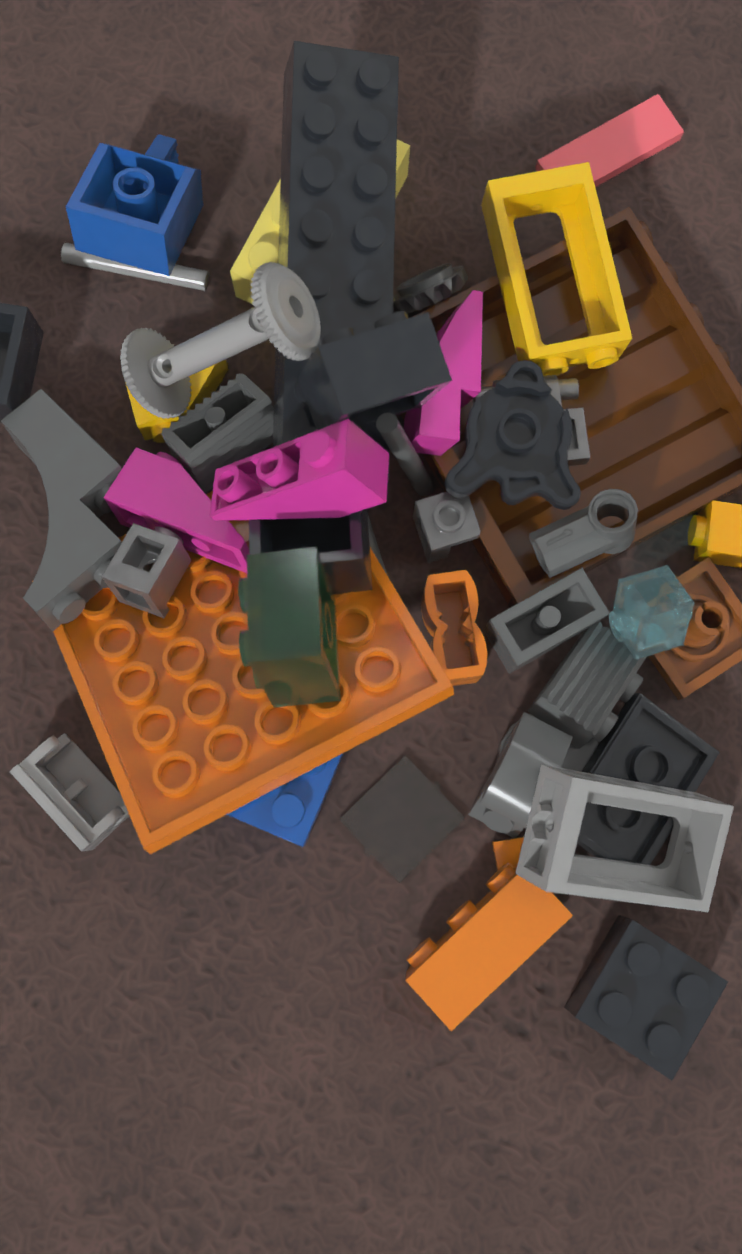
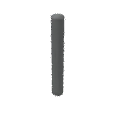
(405, 453)

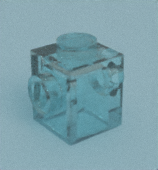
(651, 612)

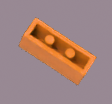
(483, 945)

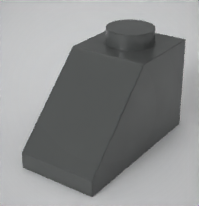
(545, 620)

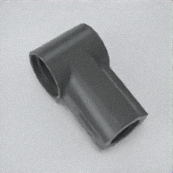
(583, 536)

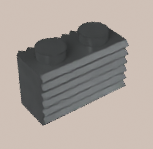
(222, 430)
(588, 686)

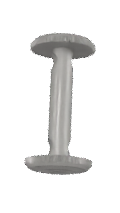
(282, 312)

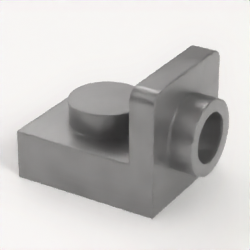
(444, 523)

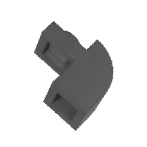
(510, 789)

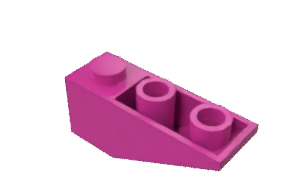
(307, 477)

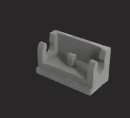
(72, 791)

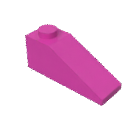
(162, 494)

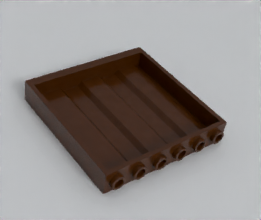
(655, 420)

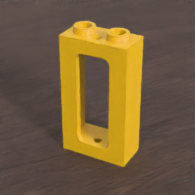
(573, 197)

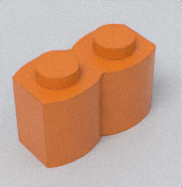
(449, 615)

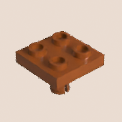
(712, 636)

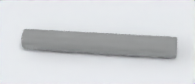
(180, 275)

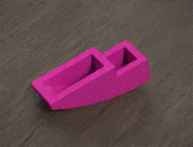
(437, 422)

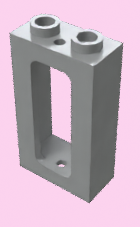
(680, 882)

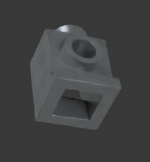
(147, 568)

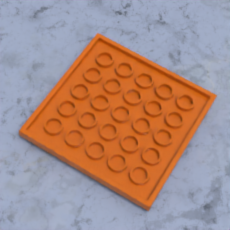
(185, 713)

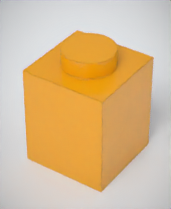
(717, 534)

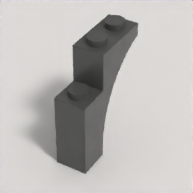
(75, 481)

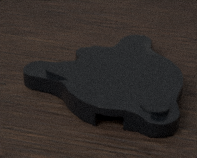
(518, 440)

